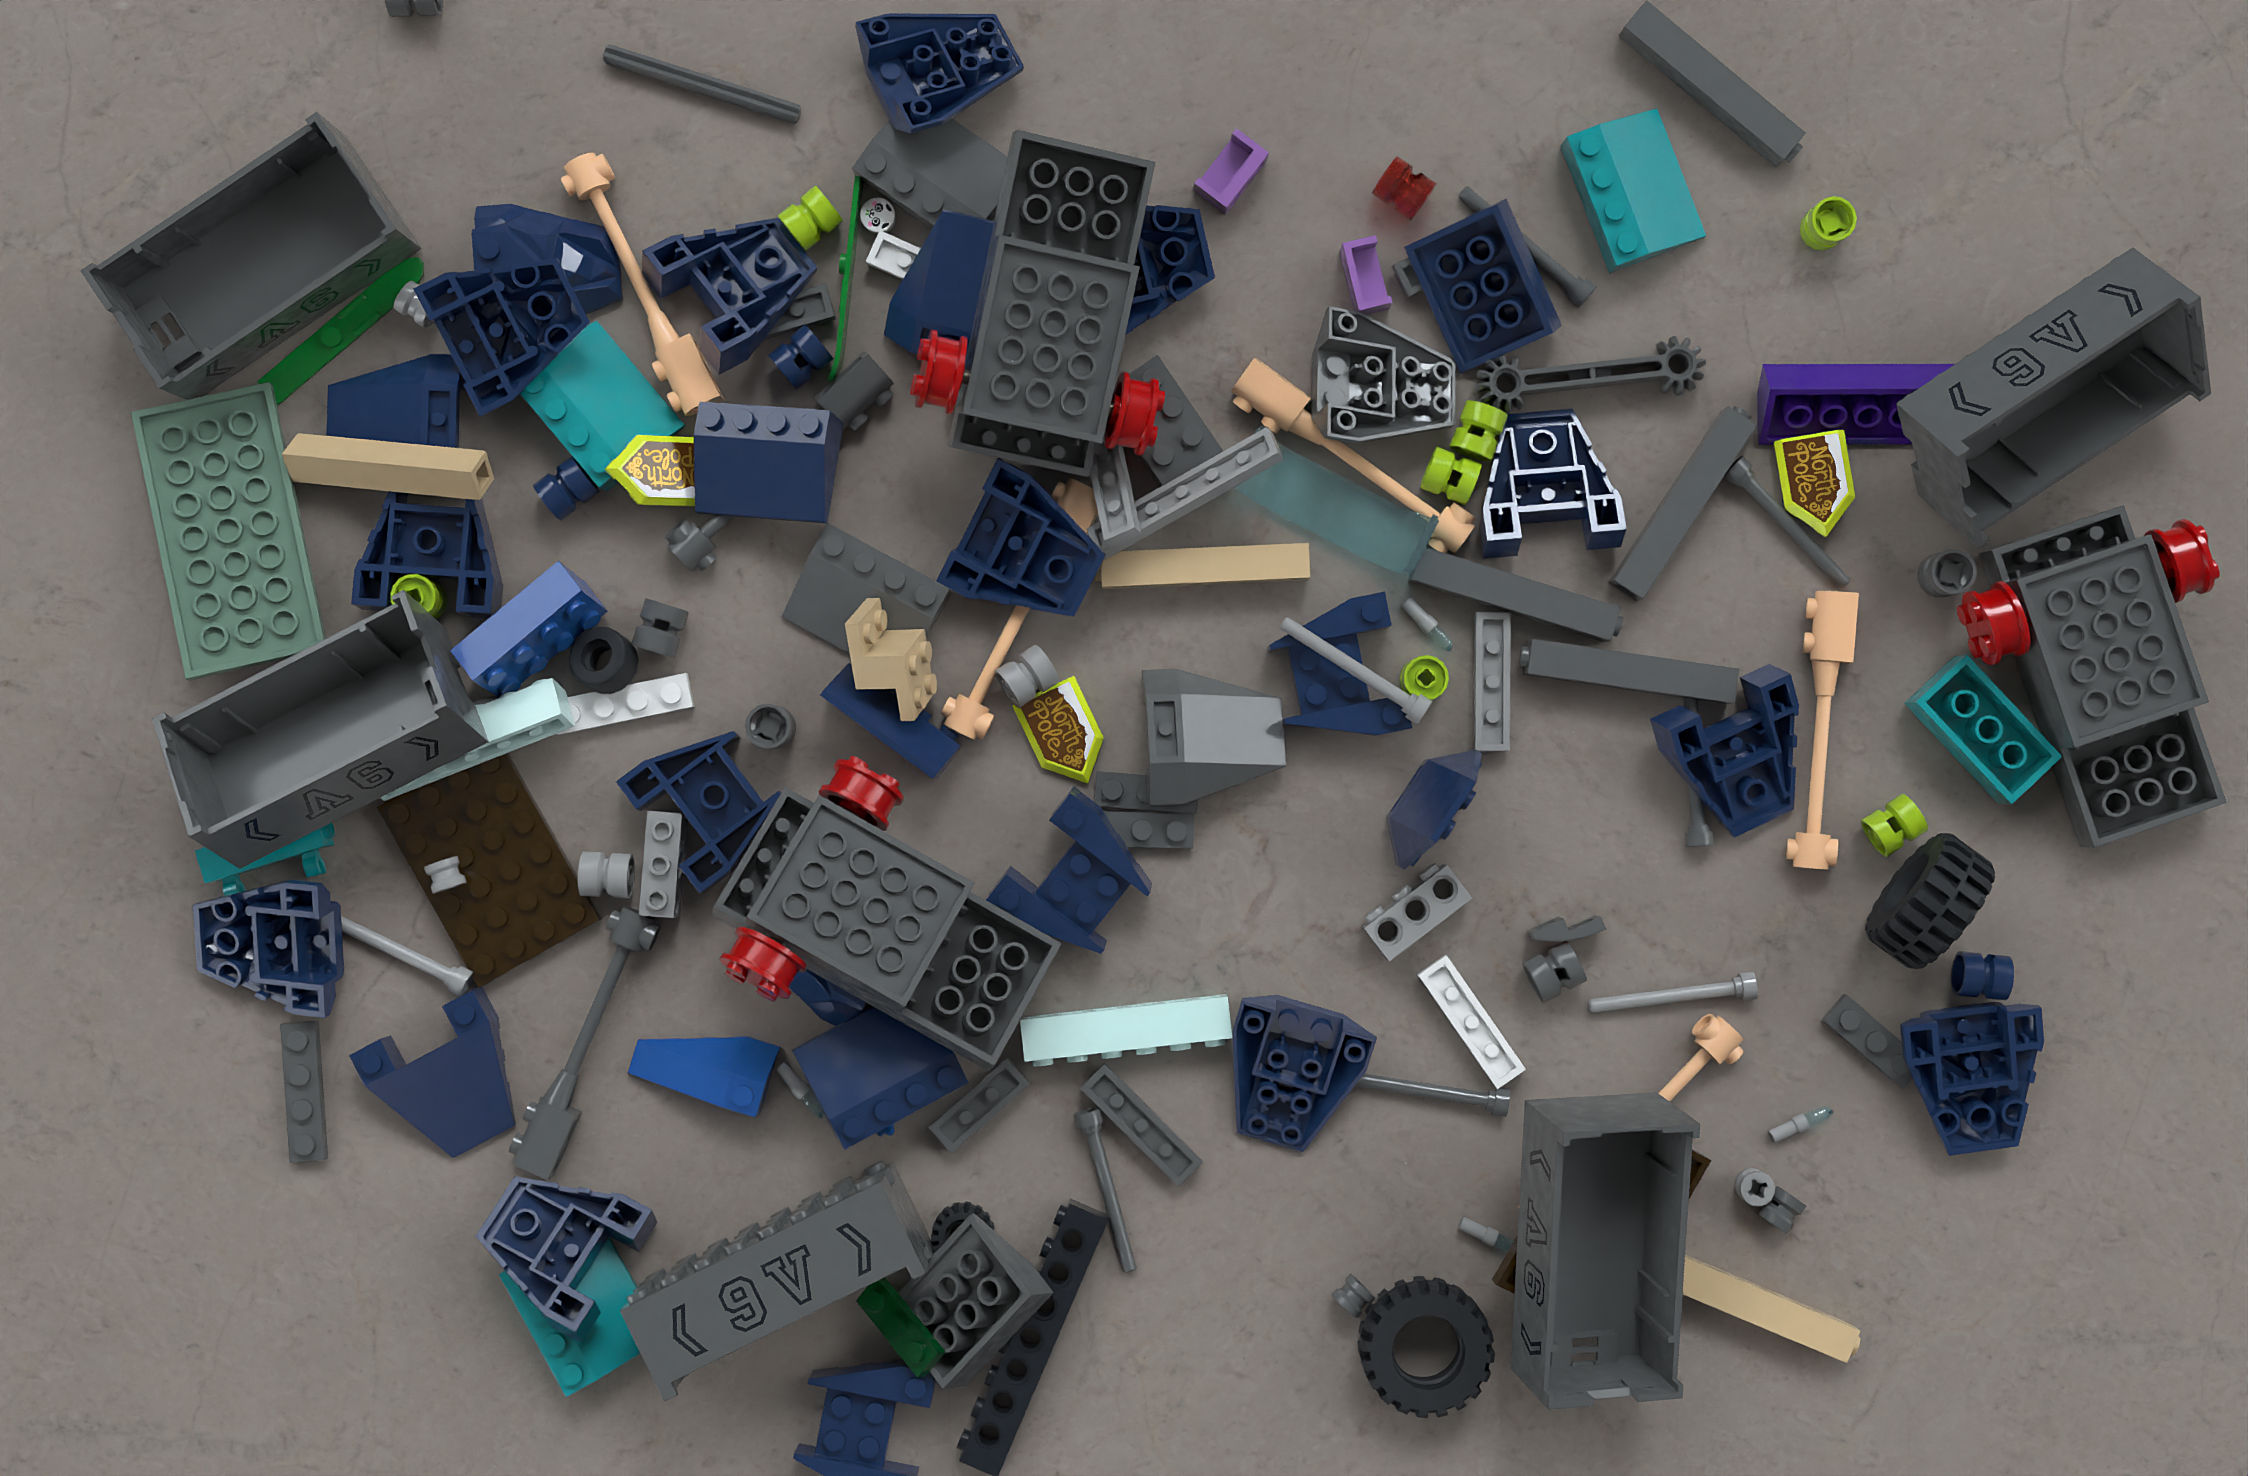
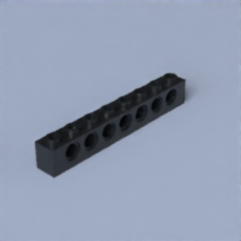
(990, 1454)

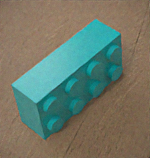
(1983, 729)

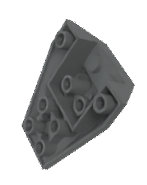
(1377, 381)
(1207, 735)

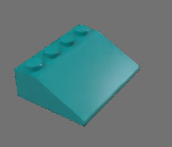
(1632, 189)
(598, 402)
(608, 1341)

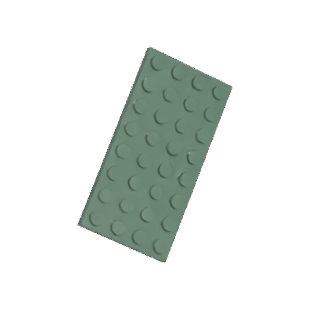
(228, 530)

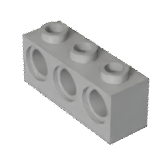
(660, 872)
(1434, 911)

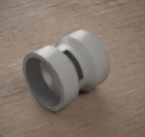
(409, 304)

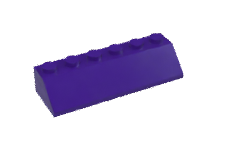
(1832, 397)

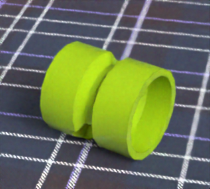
(810, 218)
(1828, 223)
(1482, 419)
(1439, 471)
(425, 591)
(1424, 676)
(1903, 817)

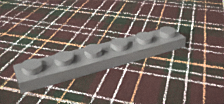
(1198, 487)

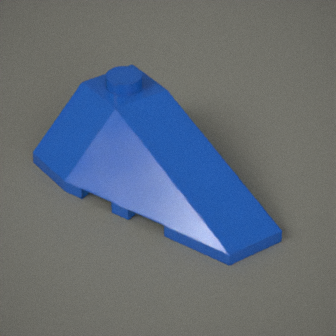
(716, 1070)

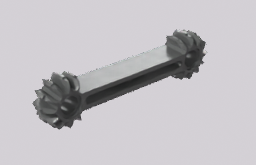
(1592, 374)

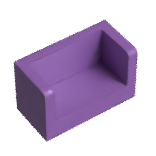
(1231, 172)
(1364, 276)

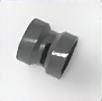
(1782, 1210)

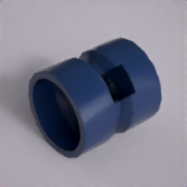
(810, 348)
(566, 488)
(1987, 976)

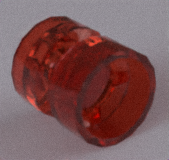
(1404, 188)

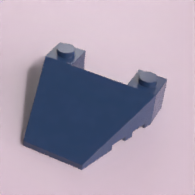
(741, 277)
(1548, 475)
(1742, 761)
(453, 1092)
(551, 1237)

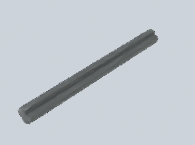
(702, 84)

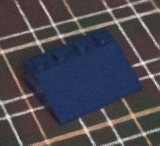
(1483, 286)
(765, 461)
(875, 1073)

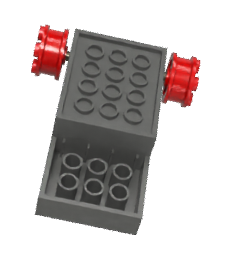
(1051, 315)
(2106, 664)
(878, 919)

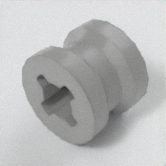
(445, 874)
(1749, 1180)

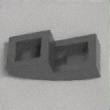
(1558, 931)

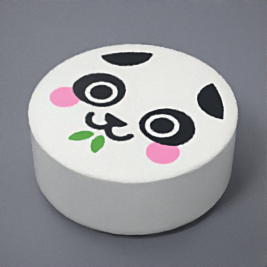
(878, 215)

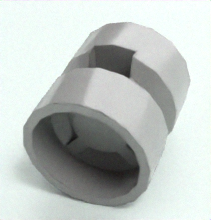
(1023, 678)
(604, 874)

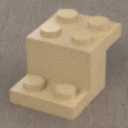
(890, 658)

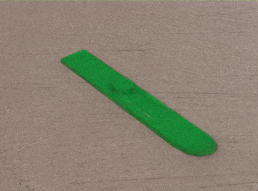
(846, 267)
(341, 330)

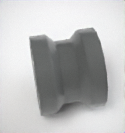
(1353, 1296)

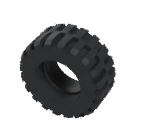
(1930, 901)
(1449, 1386)

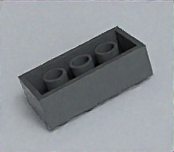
(1181, 435)

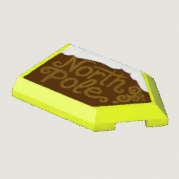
(657, 470)
(1815, 478)
(1062, 730)

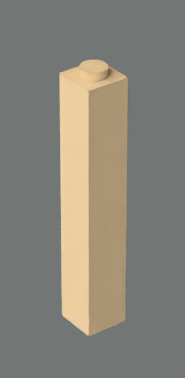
(388, 466)
(1205, 566)
(1770, 1310)

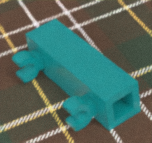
(218, 869)

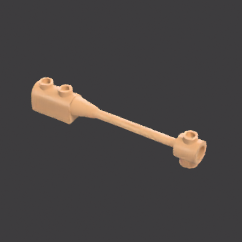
(677, 356)
(1285, 409)
(1829, 646)
(968, 714)
(1716, 1042)

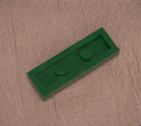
(900, 1327)

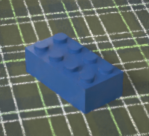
(529, 630)

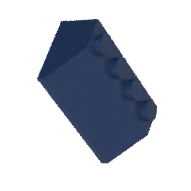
(879, 714)

